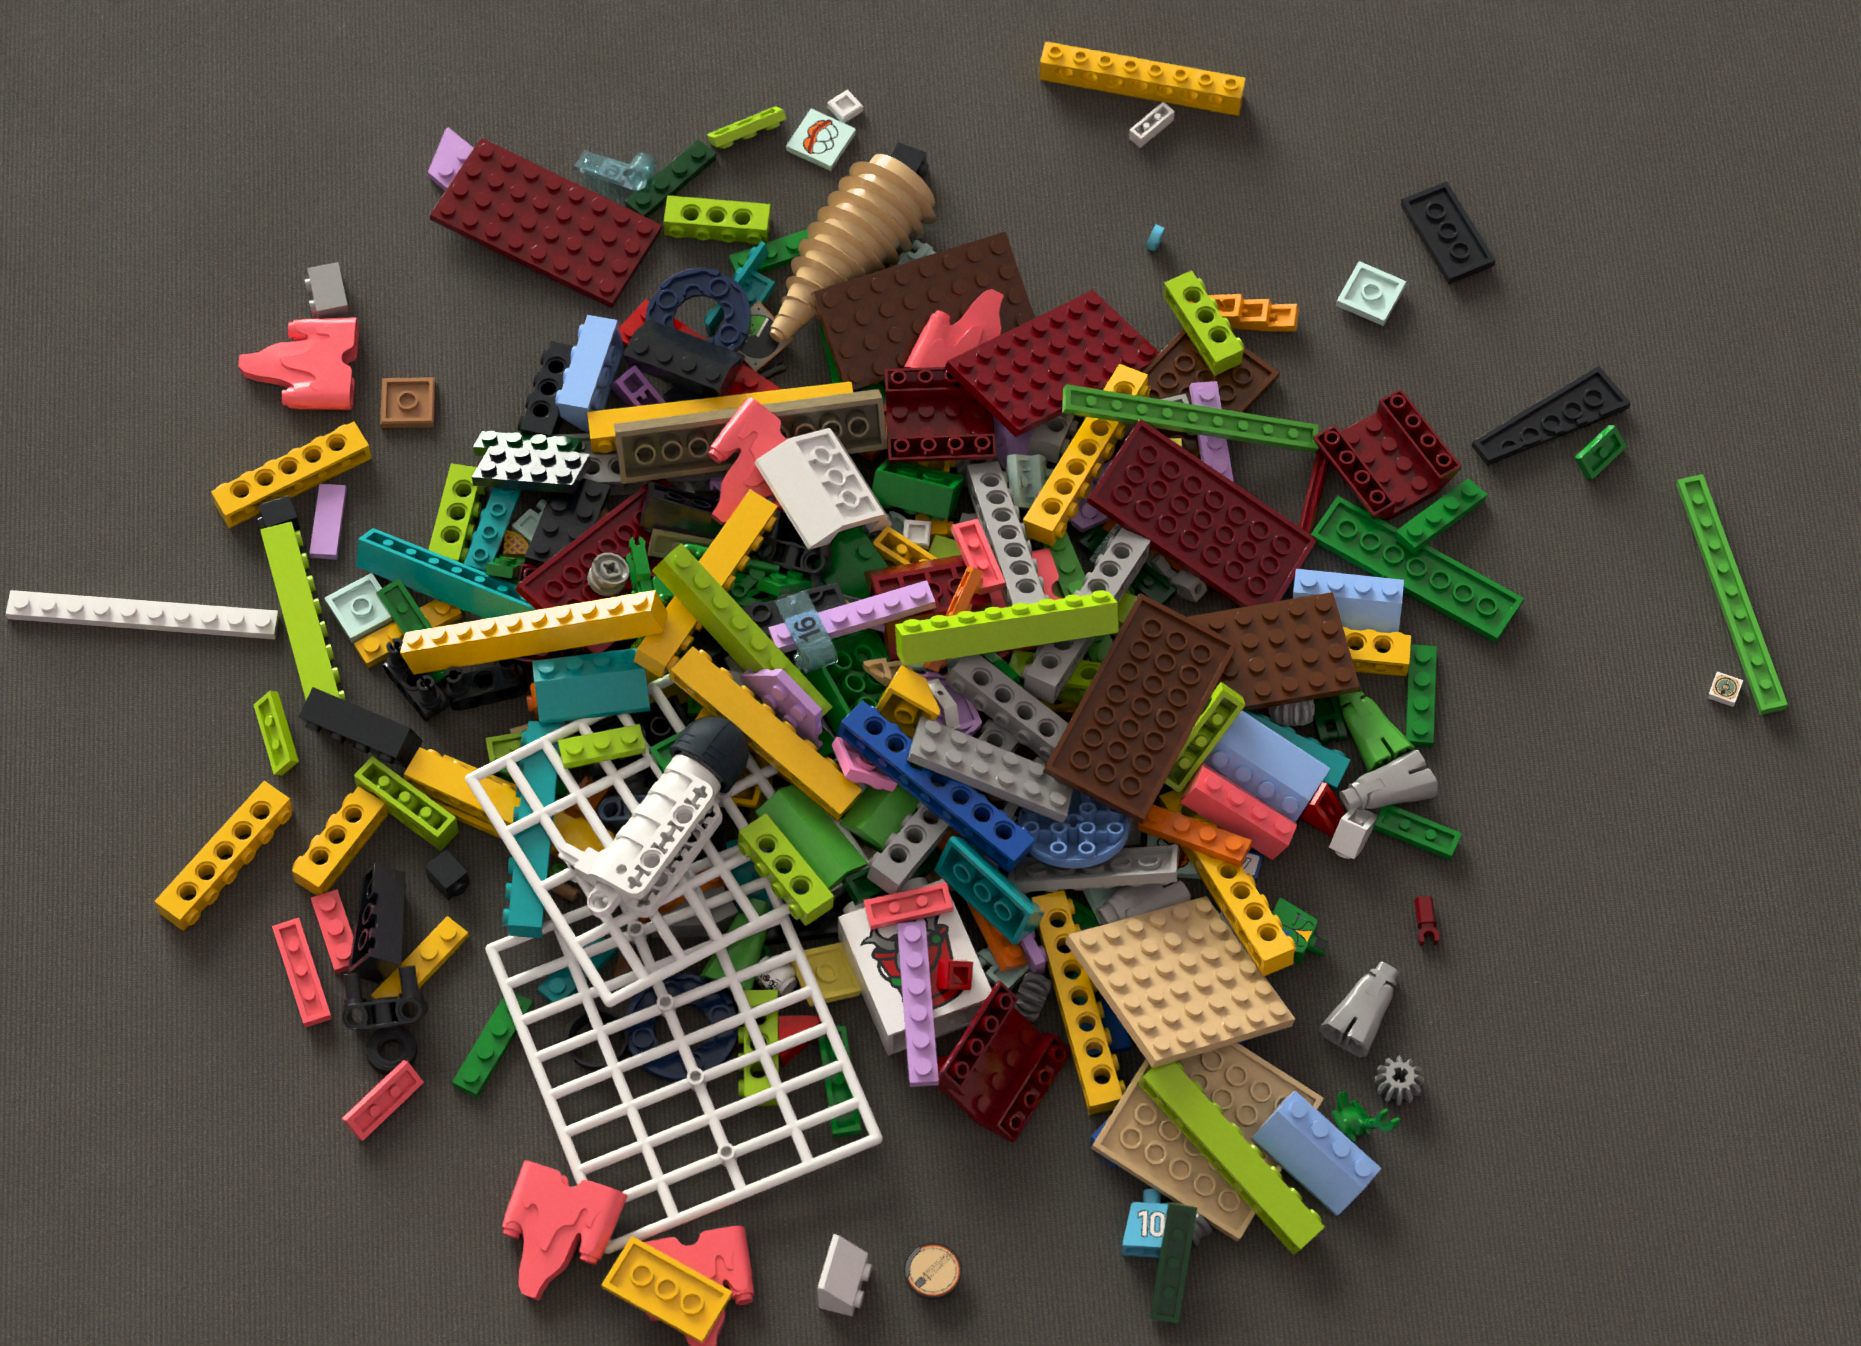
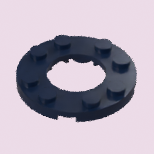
(711, 284)
(713, 1051)

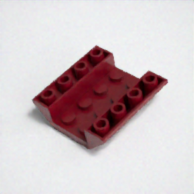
(935, 418)
(1390, 457)
(943, 579)
(1002, 1066)

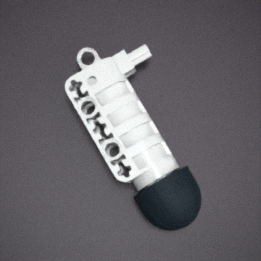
(705, 761)

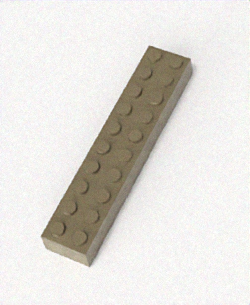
(682, 442)

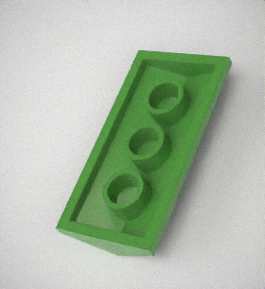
(880, 813)
(813, 835)

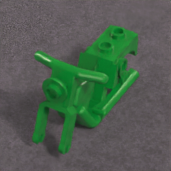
(742, 590)

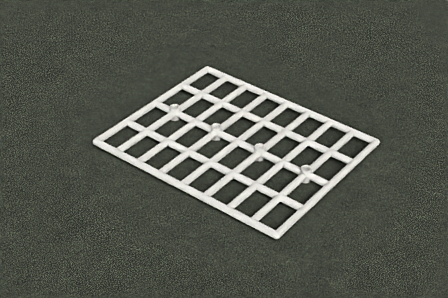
(684, 886)
(696, 1078)

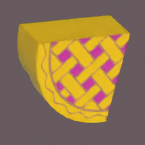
(514, 545)

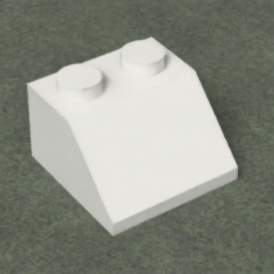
(843, 1277)

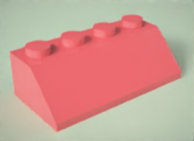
(1238, 811)

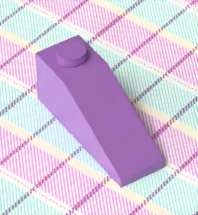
(635, 389)

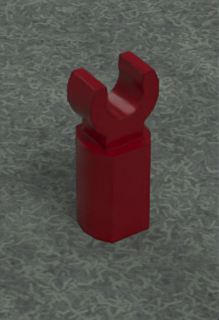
(1426, 919)

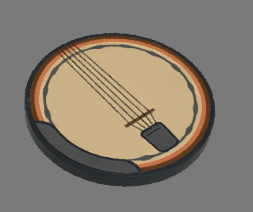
(932, 1271)

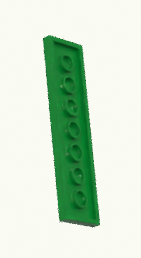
(1426, 573)

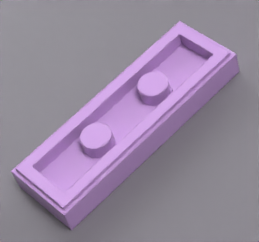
(328, 521)

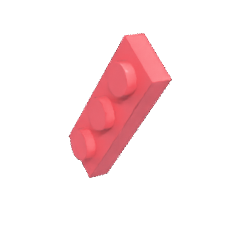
(978, 554)
(908, 906)
(334, 928)
(383, 1100)

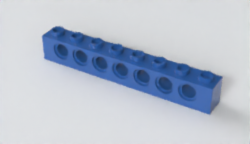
(939, 800)

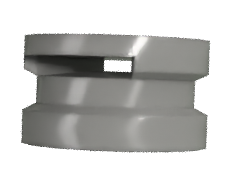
(608, 574)

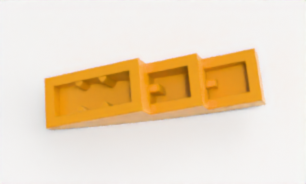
(1256, 313)

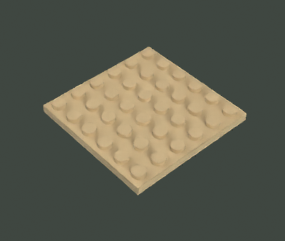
(1179, 981)
(1159, 1154)

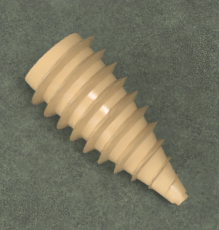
(855, 234)

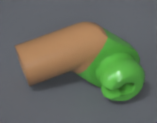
(564, 890)

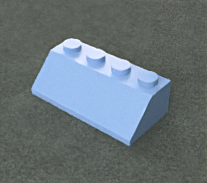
(591, 370)
(1360, 599)
(1267, 765)
(1315, 1153)

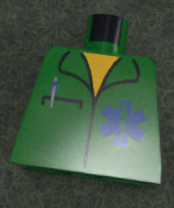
(1301, 929)

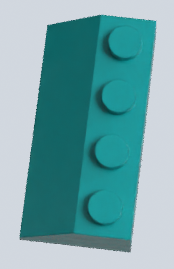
(590, 686)
(988, 890)

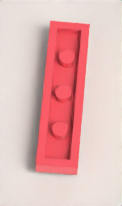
(301, 972)

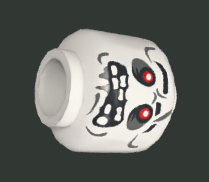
(780, 978)

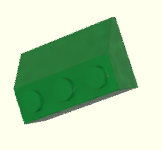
(917, 489)
(850, 558)

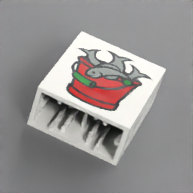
(877, 969)

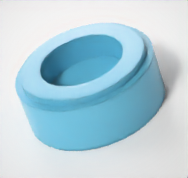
(1155, 238)

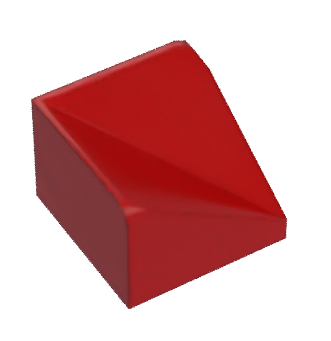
(954, 974)

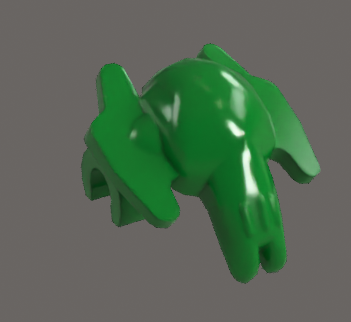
(1355, 1120)

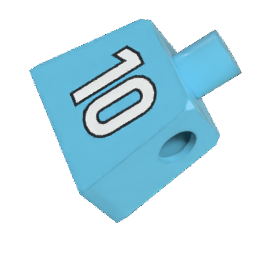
(1145, 1226)

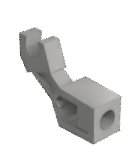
(1188, 585)

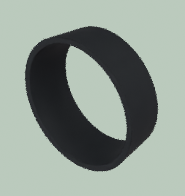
(582, 1020)

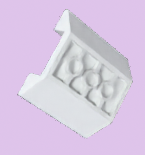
(820, 487)

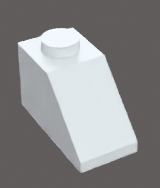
(1353, 833)

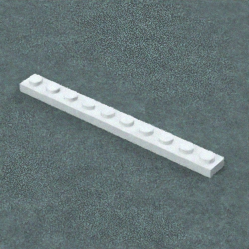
(142, 614)

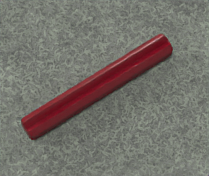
(1314, 492)

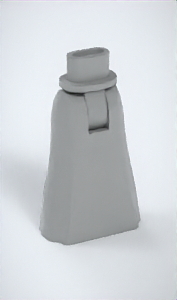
(1391, 784)
(1135, 901)
(1359, 1015)

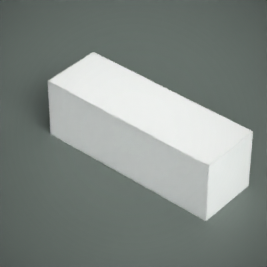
(1151, 124)

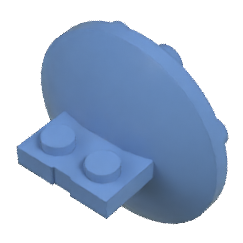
(1084, 839)

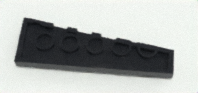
(1564, 411)
(767, 615)

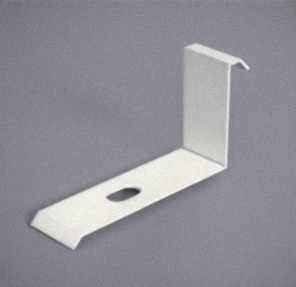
(947, 703)

